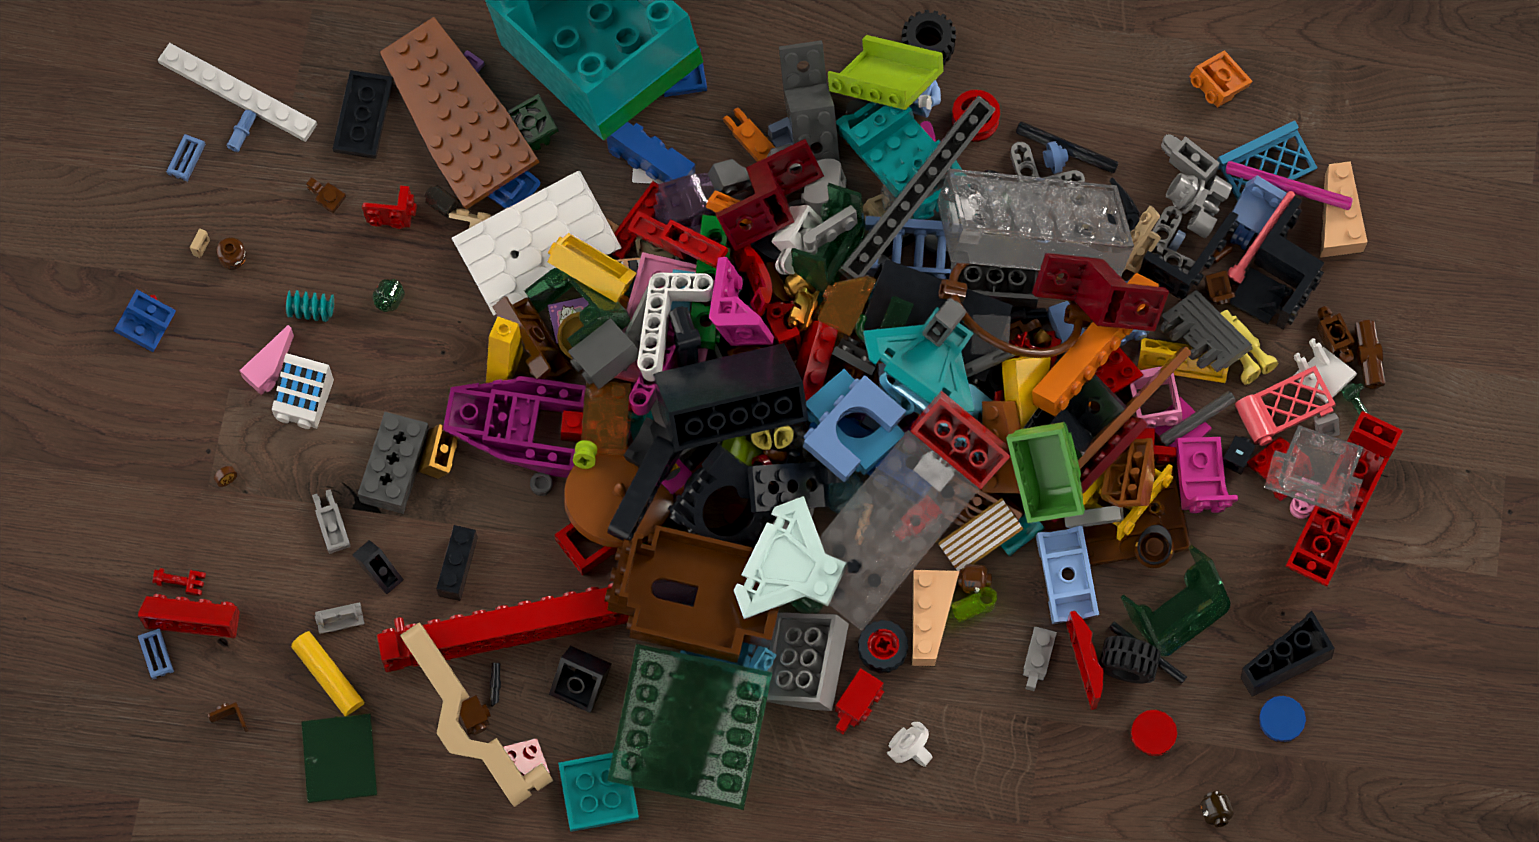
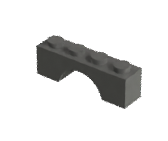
(730, 177)

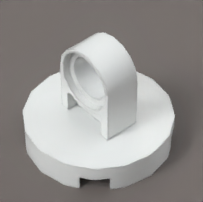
(910, 744)

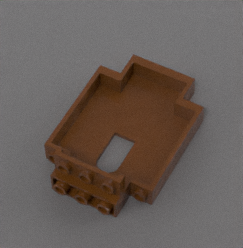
(714, 567)

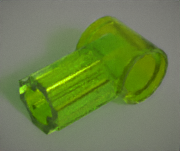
(973, 606)

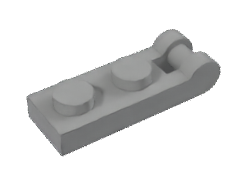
(829, 229)

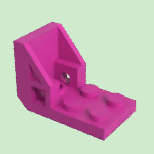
(731, 315)

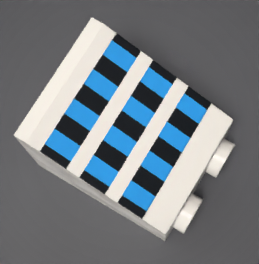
(302, 391)

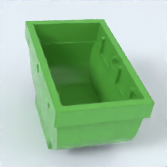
(1047, 472)

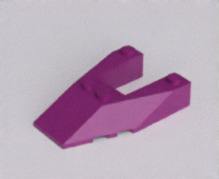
(503, 420)

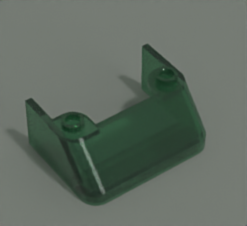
(823, 267)
(599, 310)
(1186, 612)

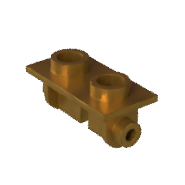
(807, 303)

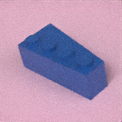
(648, 154)

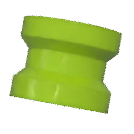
(585, 454)

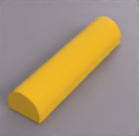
(327, 673)

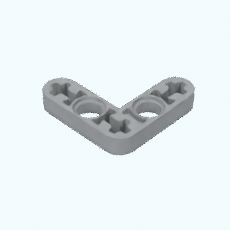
(1029, 163)
(1162, 245)

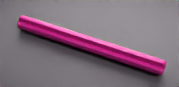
(1291, 185)

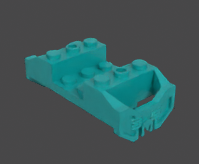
(891, 147)

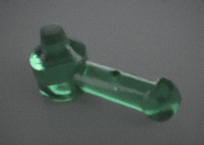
(1351, 393)

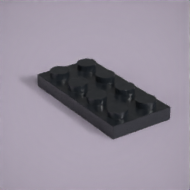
(363, 114)

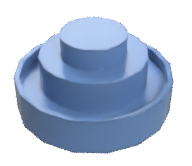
(1055, 157)

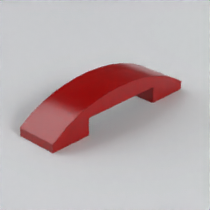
(750, 262)

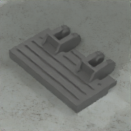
(1207, 332)

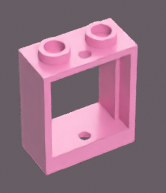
(1163, 418)

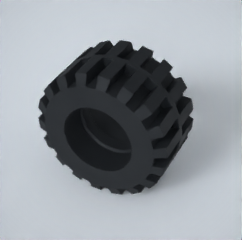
(930, 24)
(1129, 659)

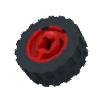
(883, 646)

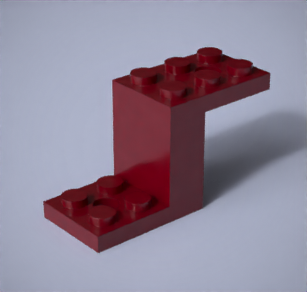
(768, 205)
(1100, 292)

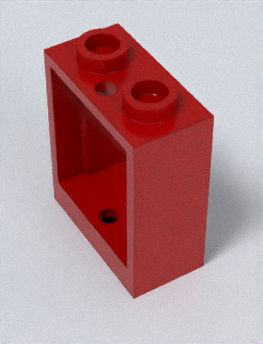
(574, 555)

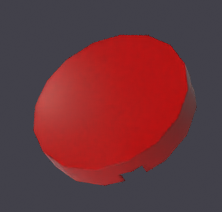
(1153, 732)

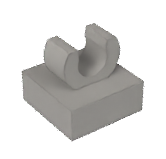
(1327, 425)

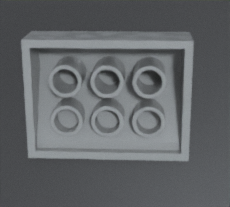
(806, 660)

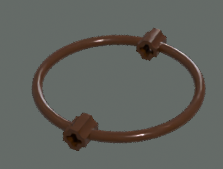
(1073, 315)

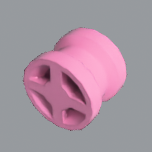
(1297, 511)

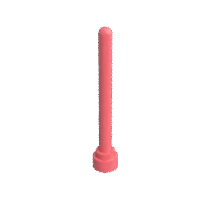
(1238, 271)

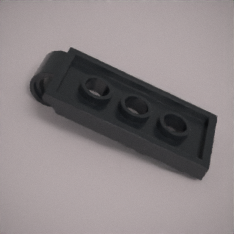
(798, 474)

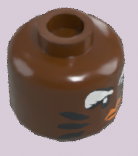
(231, 253)
(974, 578)

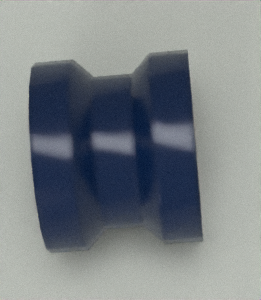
(1242, 237)

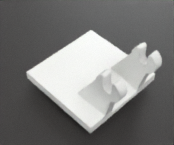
(1332, 370)

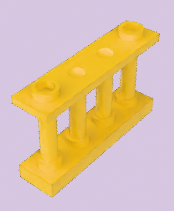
(1126, 526)

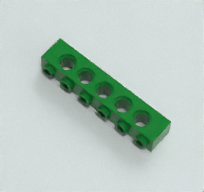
(699, 312)

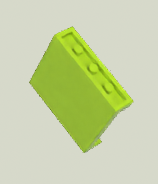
(888, 73)

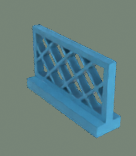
(1262, 144)

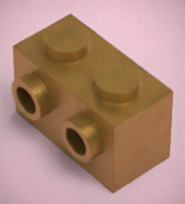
(438, 452)

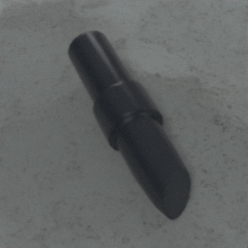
(495, 683)

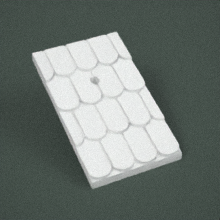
(531, 230)

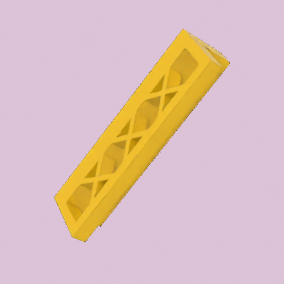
(1161, 353)

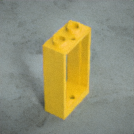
(591, 267)

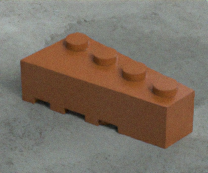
(1001, 420)

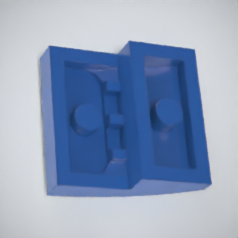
(144, 320)

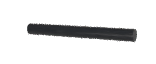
(1163, 664)

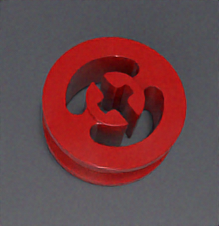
(965, 100)

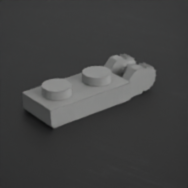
(331, 524)

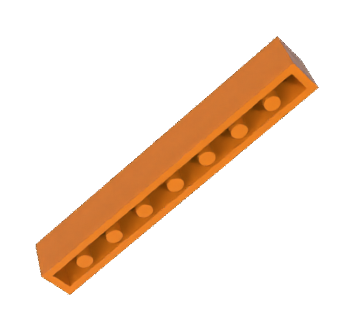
(1081, 362)

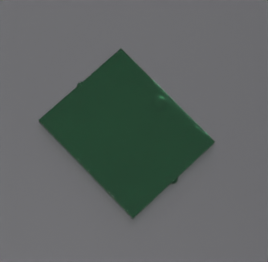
(339, 758)

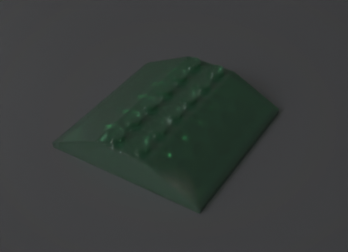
(690, 726)

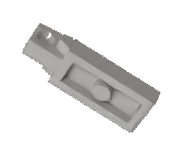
(1038, 656)

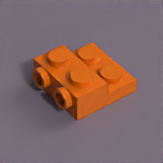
(1219, 79)

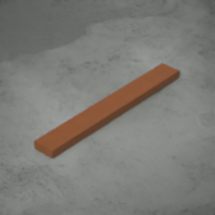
(1135, 403)

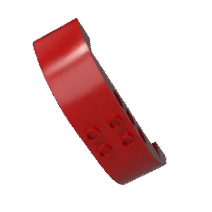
(1329, 532)

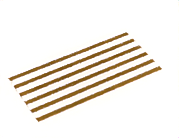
(980, 535)

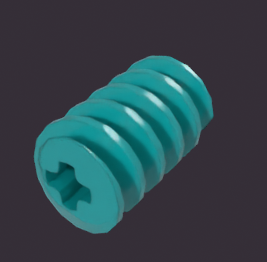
(309, 306)

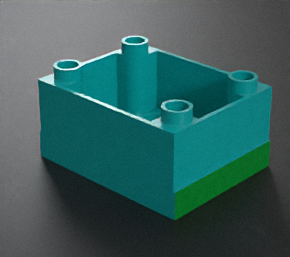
(600, 54)

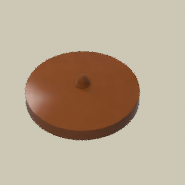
(596, 493)

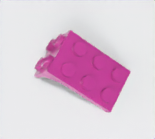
(1202, 475)

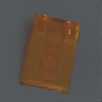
(607, 417)

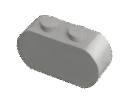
(816, 193)

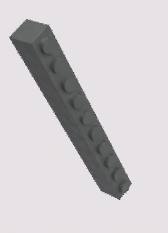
(917, 189)

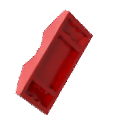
(1086, 657)

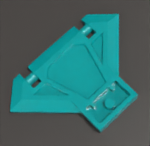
(921, 363)

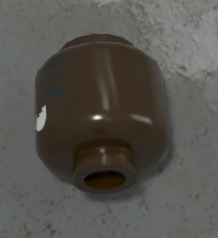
(1216, 809)

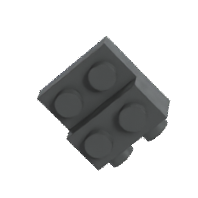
(851, 353)

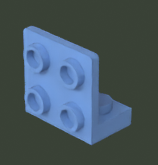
(1257, 203)

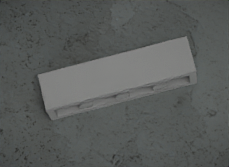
(1096, 517)

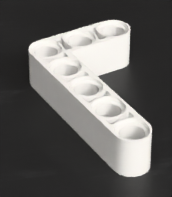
(664, 296)

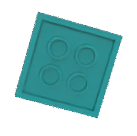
(591, 798)

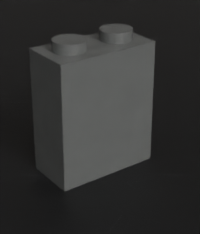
(603, 354)

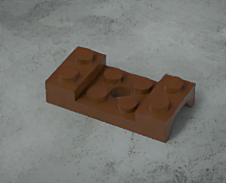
(546, 358)

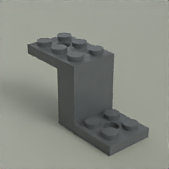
(808, 98)

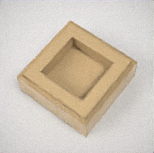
(199, 243)

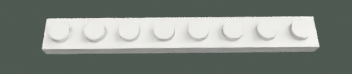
(237, 92)

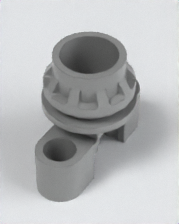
(1189, 194)

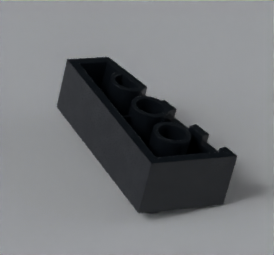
(1290, 655)

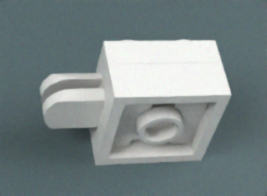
(792, 236)

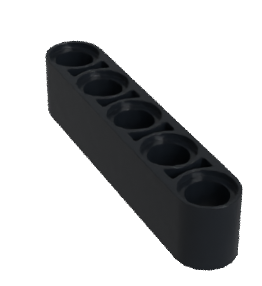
(642, 489)

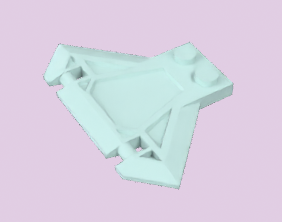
(788, 563)

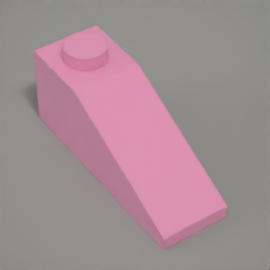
(266, 366)

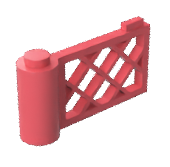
(1256, 415)

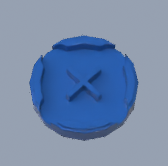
(1282, 719)

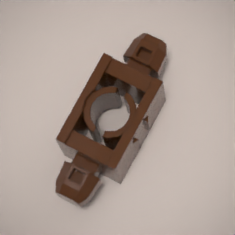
(1336, 322)

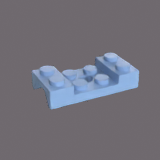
(1061, 551)

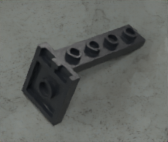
(1173, 277)

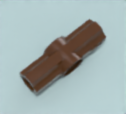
(1369, 354)

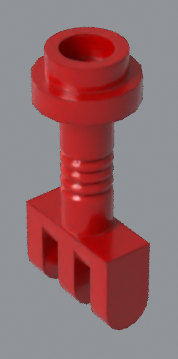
(190, 582)

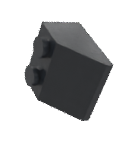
(580, 678)

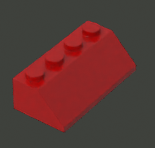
(189, 616)

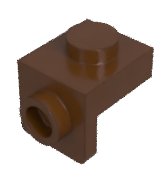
(1219, 287)

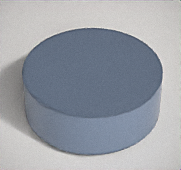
(1177, 240)

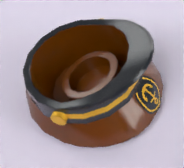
(1154, 547)

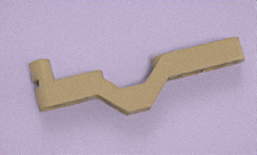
(452, 734)

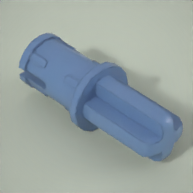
(241, 131)

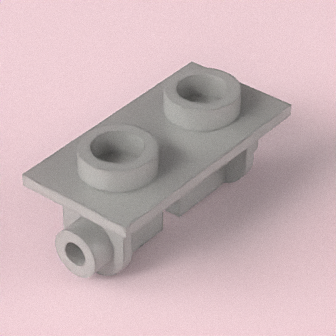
(339, 618)

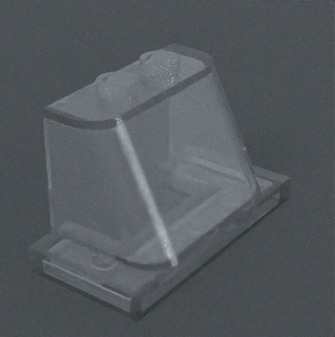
(1317, 471)

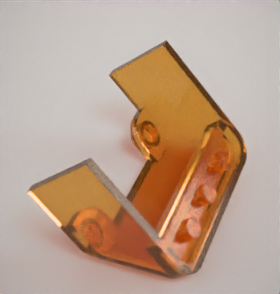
(843, 305)

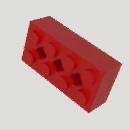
(961, 454)

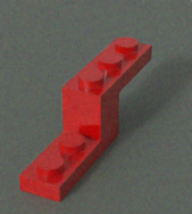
(677, 239)

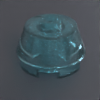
(842, 493)

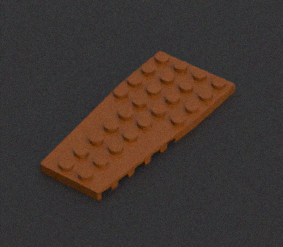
(457, 114)

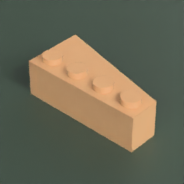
(1342, 229)
(930, 609)

